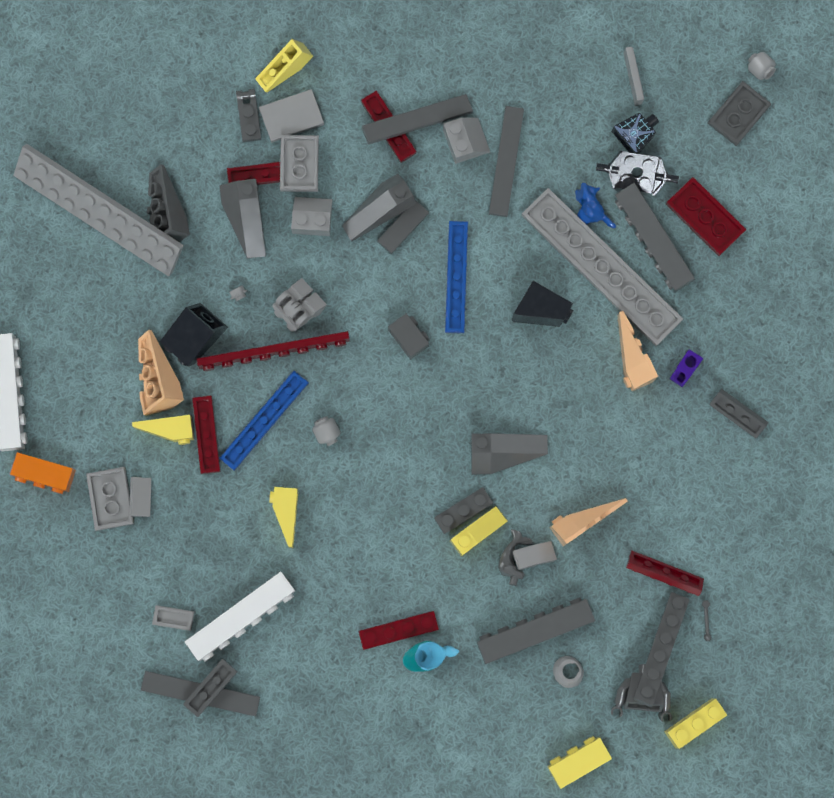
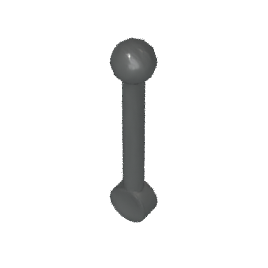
(706, 604)

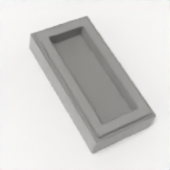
(140, 497)
(173, 618)

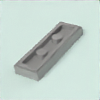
(633, 75)

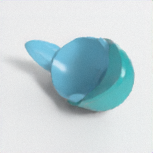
(427, 656)

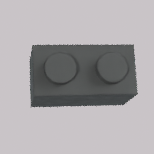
(409, 336)

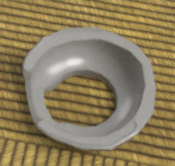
(558, 672)

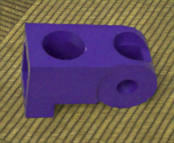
(686, 368)

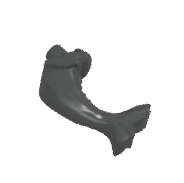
(506, 563)

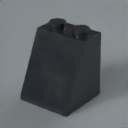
(542, 307)
(193, 334)

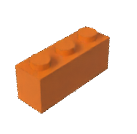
(42, 473)

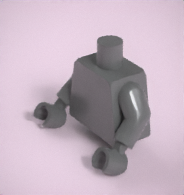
(627, 691)

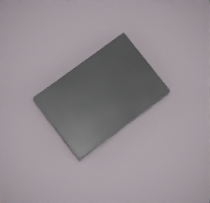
(739, 113)

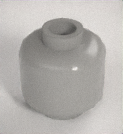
(761, 66)
(326, 430)

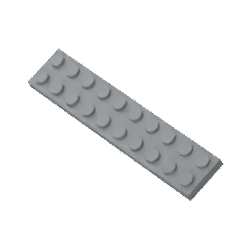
(98, 210)
(602, 267)

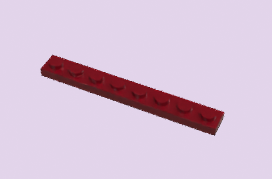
(282, 349)

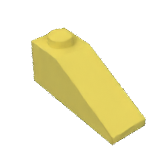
(284, 65)
(175, 429)
(285, 508)
(478, 531)

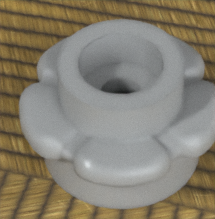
(238, 293)

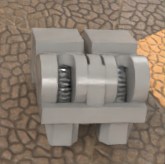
(298, 306)

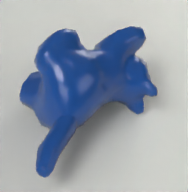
(591, 208)

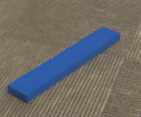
(456, 277)
(264, 420)

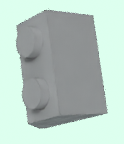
(465, 139)
(311, 216)

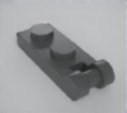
(248, 116)

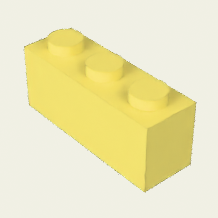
(695, 723)
(579, 761)

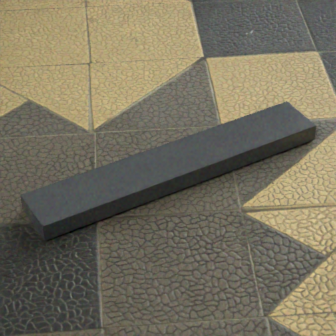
(417, 119)
(506, 161)
(182, 690)

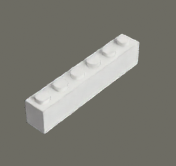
(11, 400)
(240, 616)

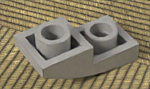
(534, 555)

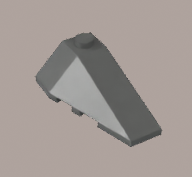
(383, 204)
(165, 206)
(243, 210)
(501, 451)

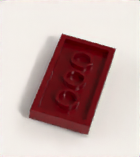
(705, 216)

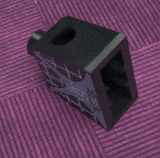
(635, 132)

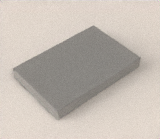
(291, 115)
(299, 163)
(109, 498)

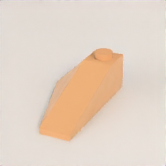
(636, 366)
(161, 385)
(575, 524)

